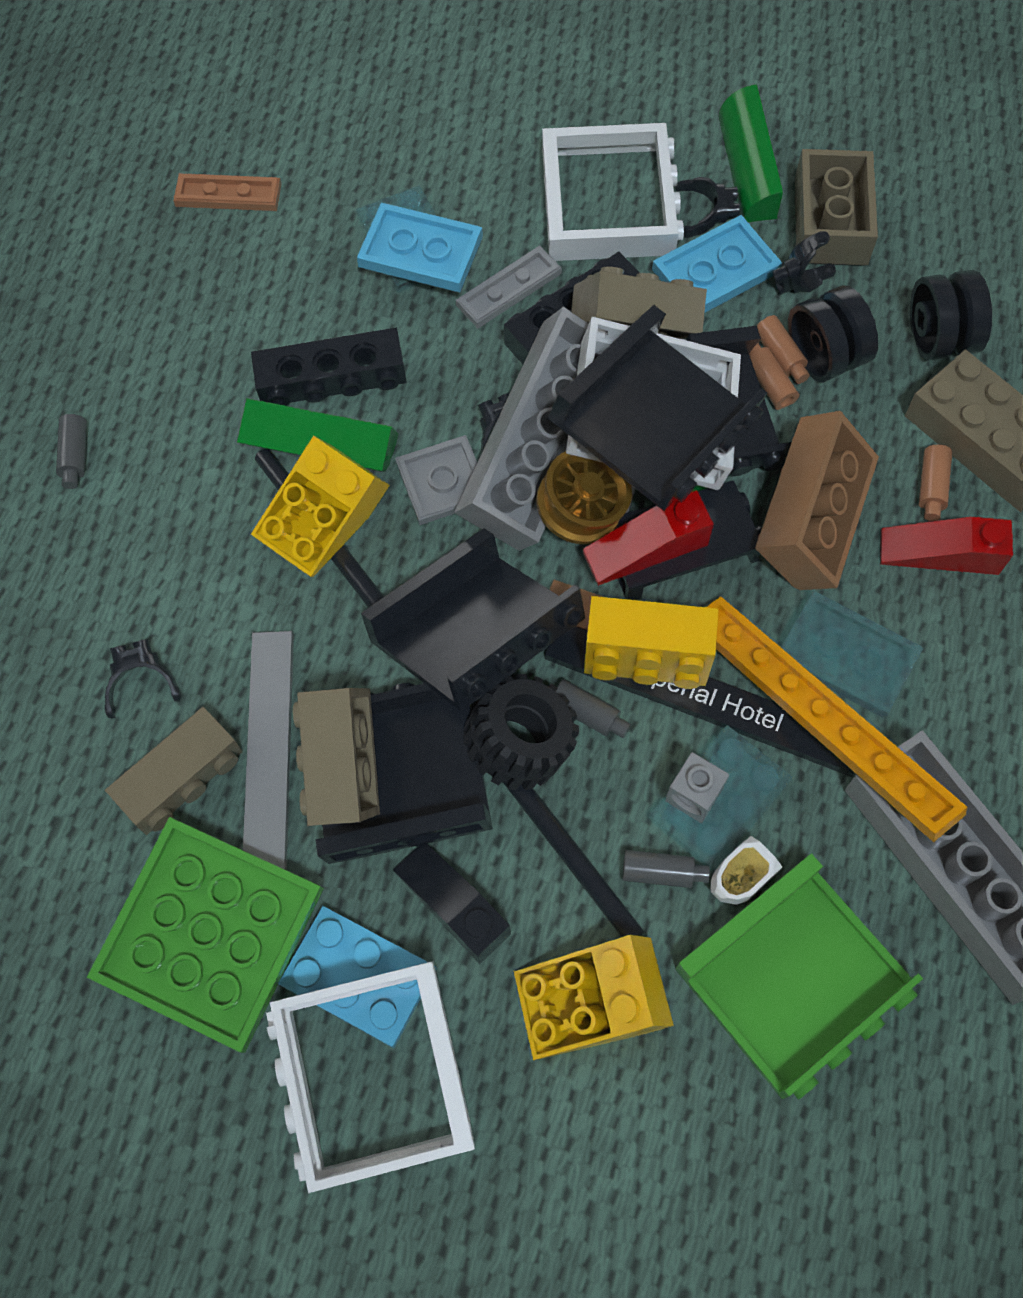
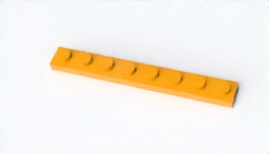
(837, 725)

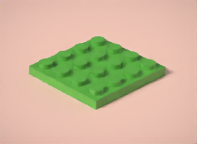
(206, 934)

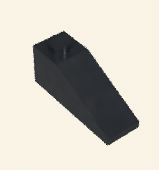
(454, 902)

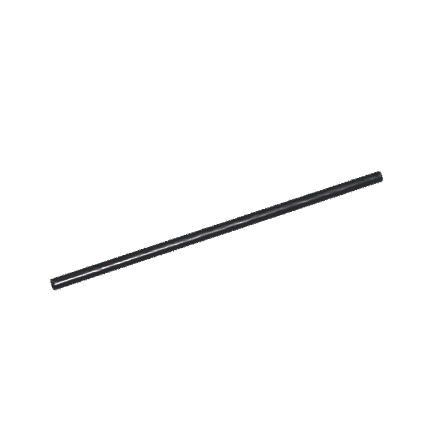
(528, 799)

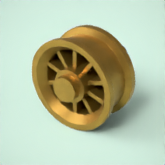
(582, 499)

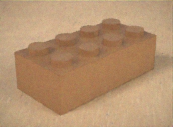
(817, 502)

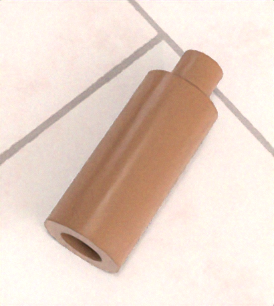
(783, 348)
(773, 378)
(935, 480)

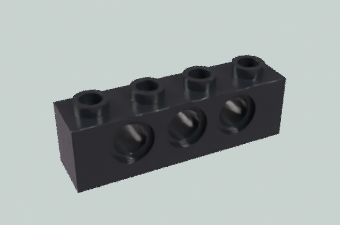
(523, 327)
(314, 359)

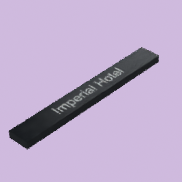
(714, 703)

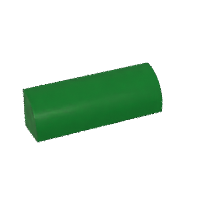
(751, 155)
(292, 428)

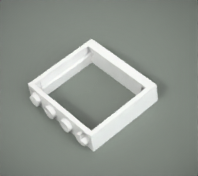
(607, 242)
(711, 360)
(300, 1114)

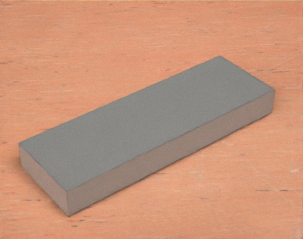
(508, 286)

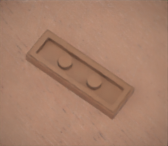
(227, 192)

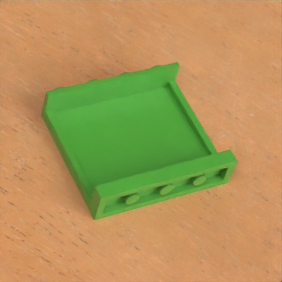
(797, 980)

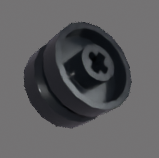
(950, 314)
(834, 332)

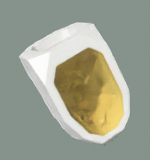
(744, 872)

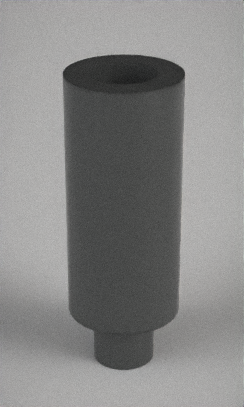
(71, 449)
(593, 711)
(663, 869)

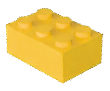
(650, 642)

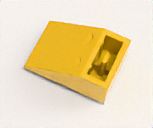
(319, 507)
(593, 997)

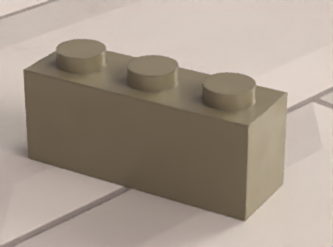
(175, 771)

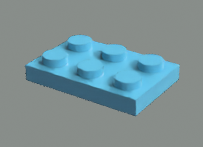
(420, 247)
(721, 261)
(344, 952)

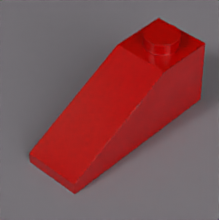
(650, 539)
(950, 545)

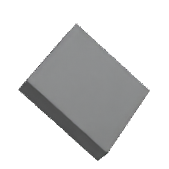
(437, 477)

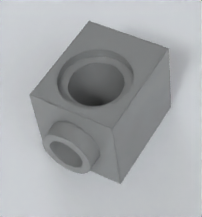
(696, 787)

